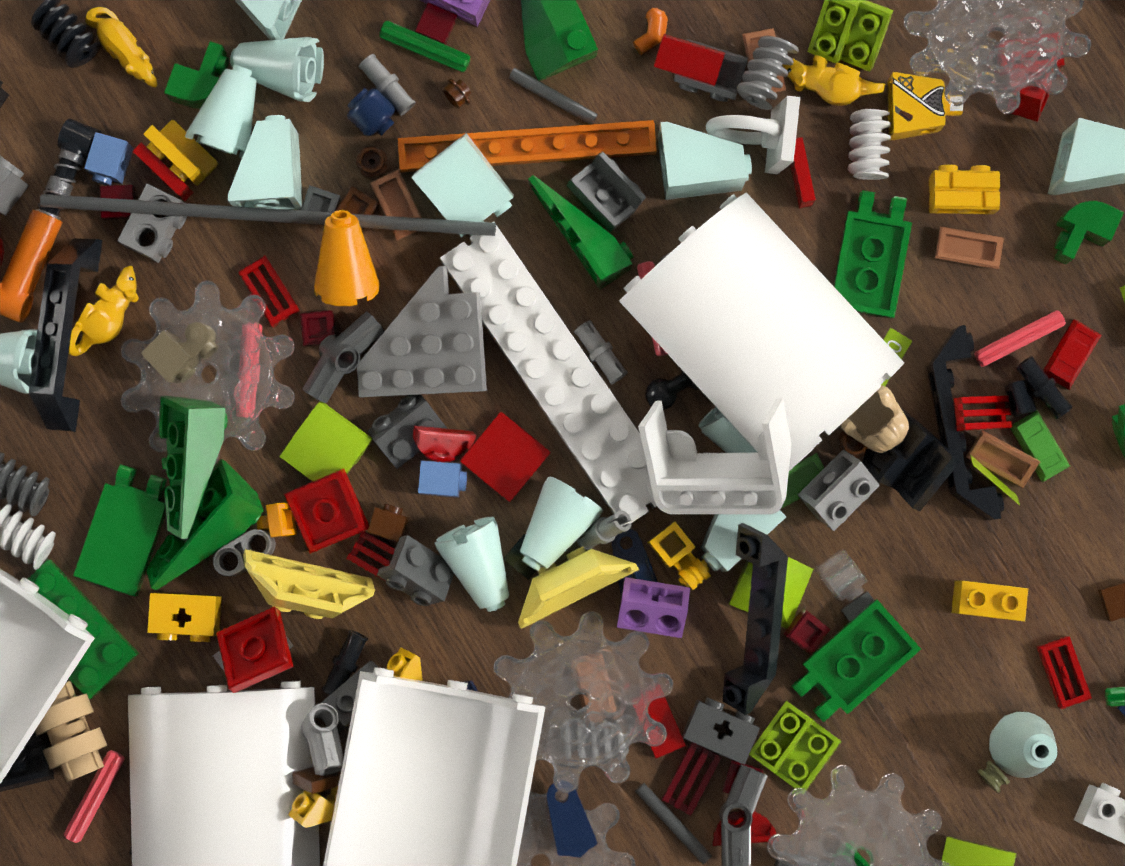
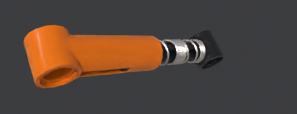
(43, 224)

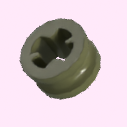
(993, 776)

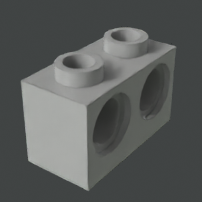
(140, 224)

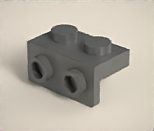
(727, 81)
(606, 191)
(395, 431)
(417, 572)

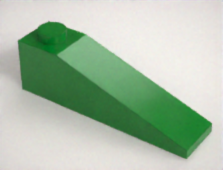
(555, 36)
(593, 245)
(193, 442)
(223, 516)

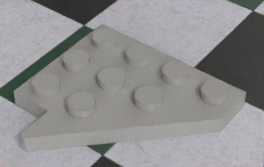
(428, 346)

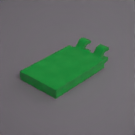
(873, 256)
(123, 533)
(856, 660)

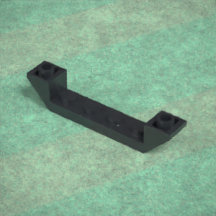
(55, 332)
(958, 348)
(748, 682)

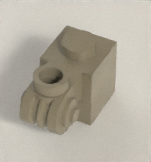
(177, 359)

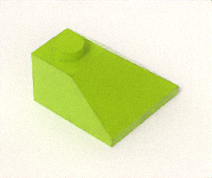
(795, 585)

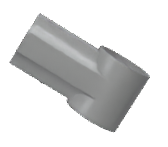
(323, 742)

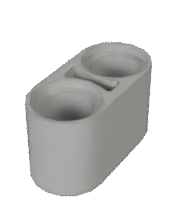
(238, 547)

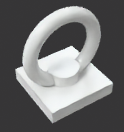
(776, 133)

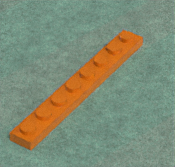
(538, 144)

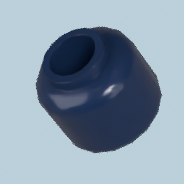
(371, 112)

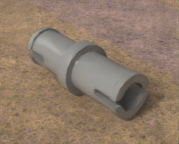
(387, 84)
(600, 352)
(605, 530)

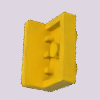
(186, 154)

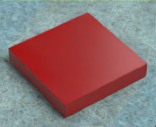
(505, 457)
(326, 511)
(254, 649)

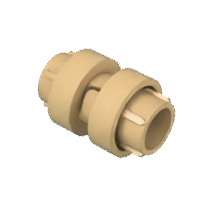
(72, 742)

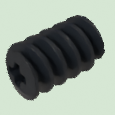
(63, 35)

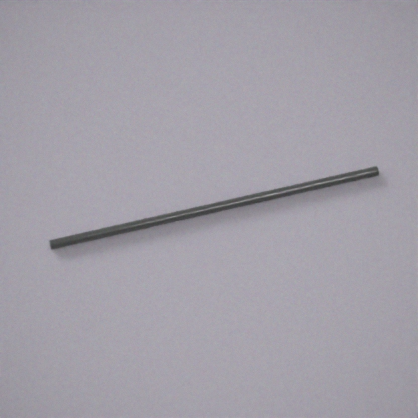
(263, 214)

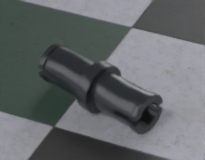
(1044, 387)
(345, 662)

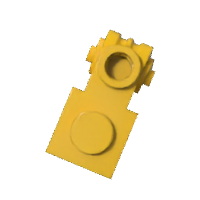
(675, 550)

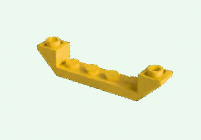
(314, 809)

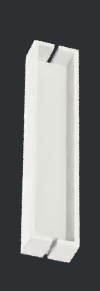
(555, 371)

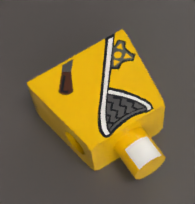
(917, 105)

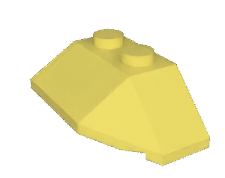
(571, 581)
(306, 586)

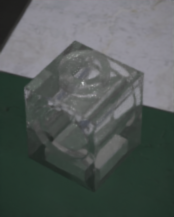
(842, 576)

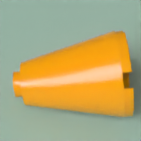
(344, 263)

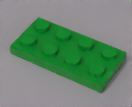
(108, 651)

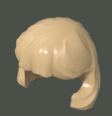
(878, 422)

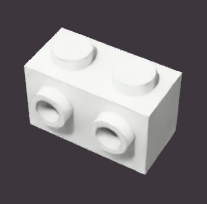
(1103, 811)

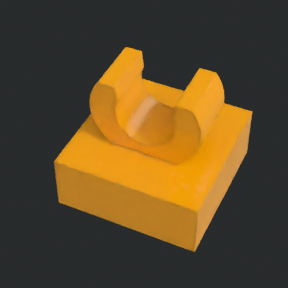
(278, 521)

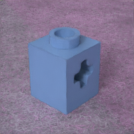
(108, 159)
(441, 479)

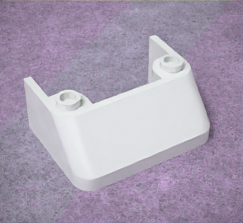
(716, 481)

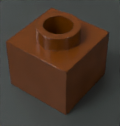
(388, 522)

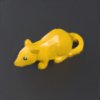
(121, 45)
(834, 85)
(104, 319)

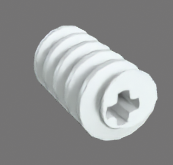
(868, 145)
(24, 539)

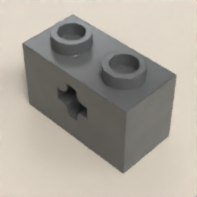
(733, 745)

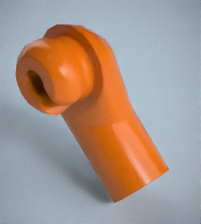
(656, 28)

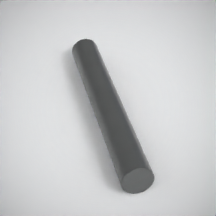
(553, 96)
(673, 823)

